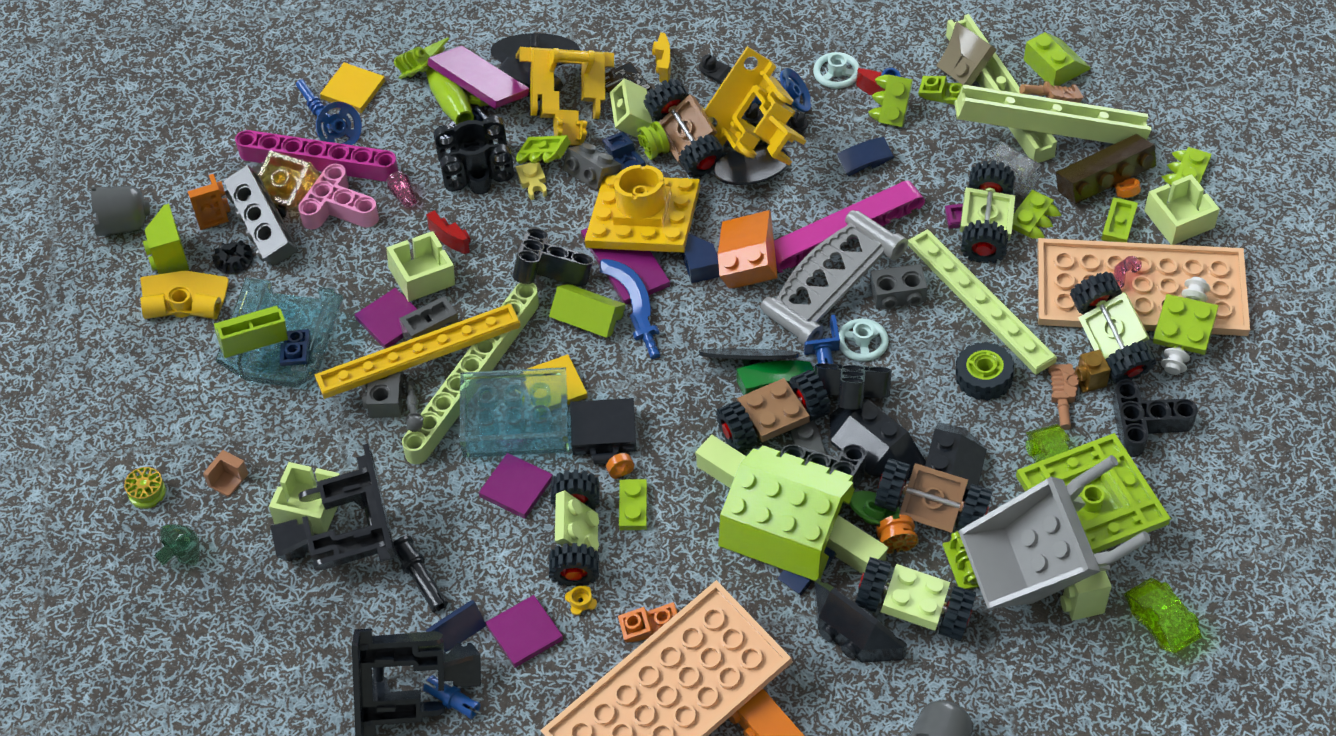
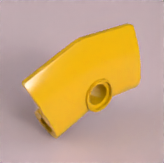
(183, 294)

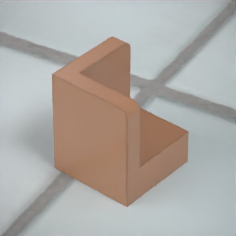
(225, 473)

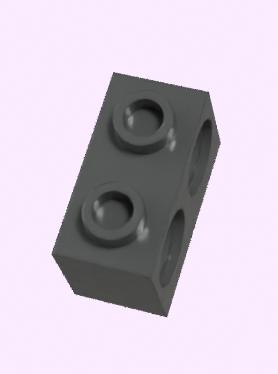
(898, 286)
(428, 318)
(386, 389)

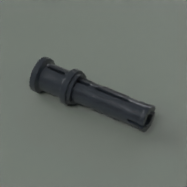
(414, 565)

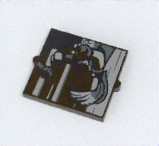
(625, 71)

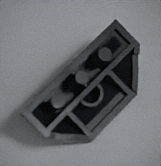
(876, 434)
(956, 453)
(853, 628)

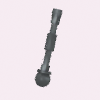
(413, 420)

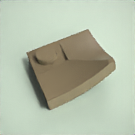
(965, 55)

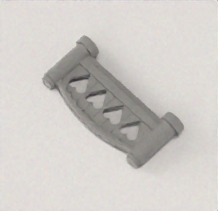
(803, 318)

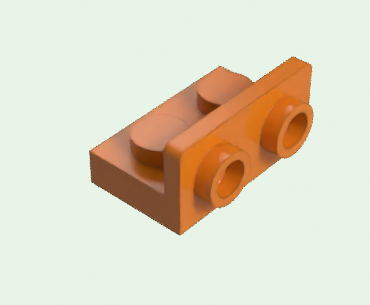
(209, 205)

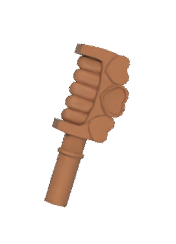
(1054, 92)
(1064, 390)

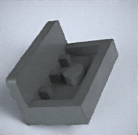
(589, 164)

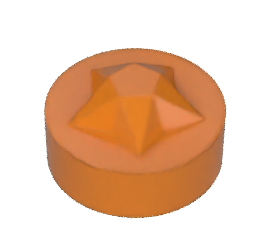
(1128, 188)
(620, 465)

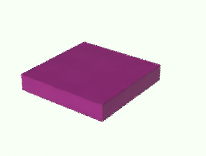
(383, 316)
(516, 485)
(524, 631)

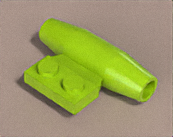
(451, 97)

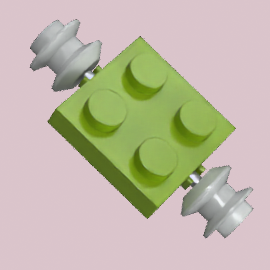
(1185, 325)

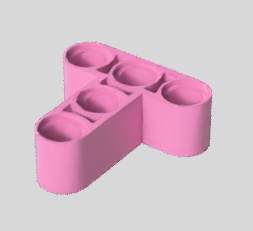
(332, 197)

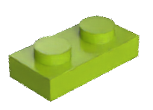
(1119, 220)
(633, 504)

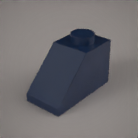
(700, 259)

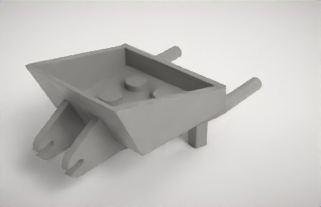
(1038, 543)

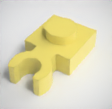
(532, 177)

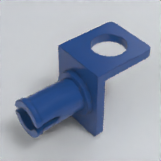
(823, 347)

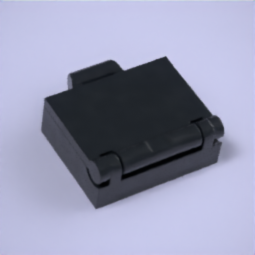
(603, 428)

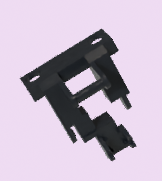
(331, 550)
(424, 651)

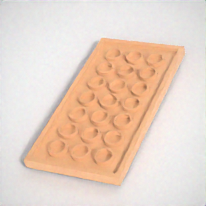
(1163, 272)
(680, 677)

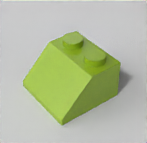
(1053, 59)
(164, 243)

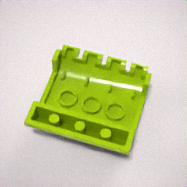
(783, 511)

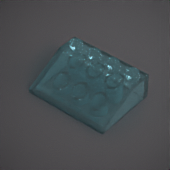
(514, 412)

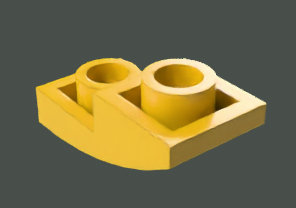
(663, 58)

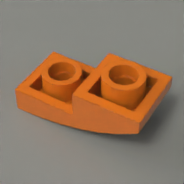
(641, 624)

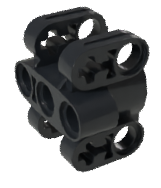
(475, 153)

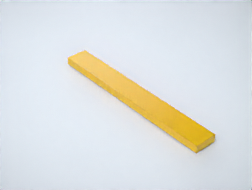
(417, 351)

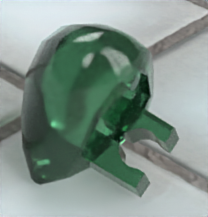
(178, 542)

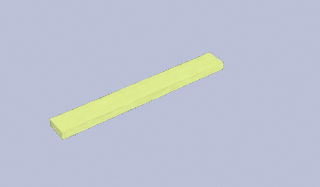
(982, 302)

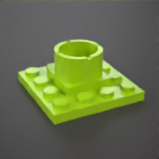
(1116, 502)

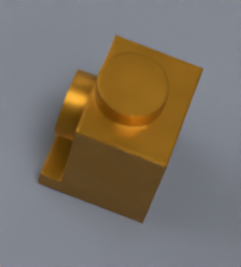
(1092, 371)

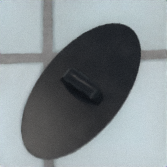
(510, 45)
(740, 170)
(748, 354)

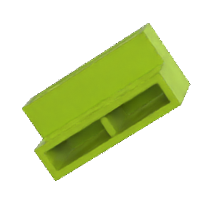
(586, 310)
(251, 331)

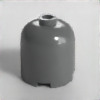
(118, 209)
(942, 719)

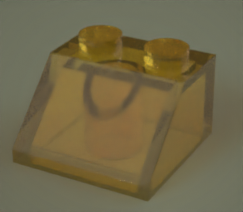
(287, 178)

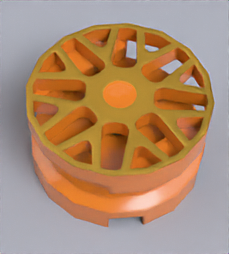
(897, 533)

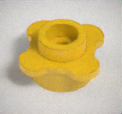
(577, 593)

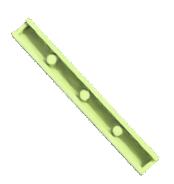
(995, 76)
(1049, 115)
(846, 539)

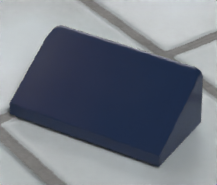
(459, 625)

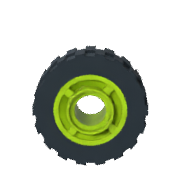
(984, 371)

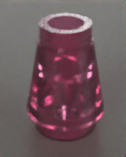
(401, 188)

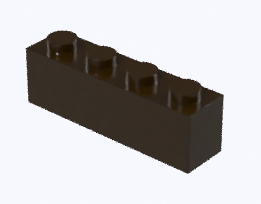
(1106, 168)

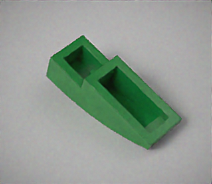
(762, 374)

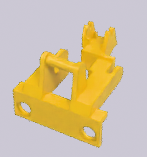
(542, 86)
(736, 96)

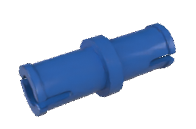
(452, 698)

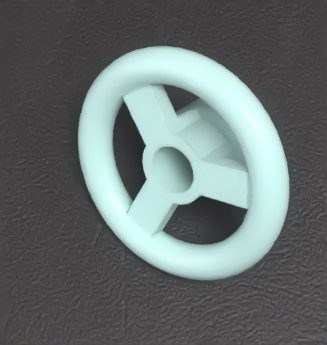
(836, 67)
(863, 332)

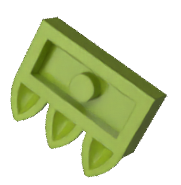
(893, 100)
(543, 148)
(1192, 162)
(1032, 214)

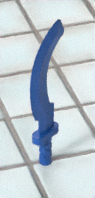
(639, 300)

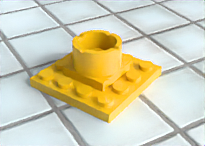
(643, 211)

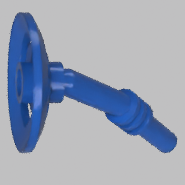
(794, 89)
(333, 122)

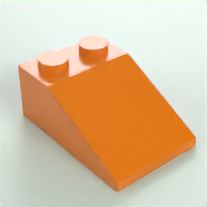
(747, 250)

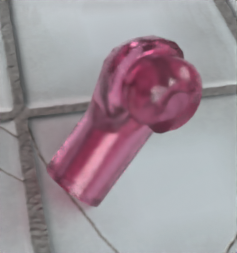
(1128, 264)

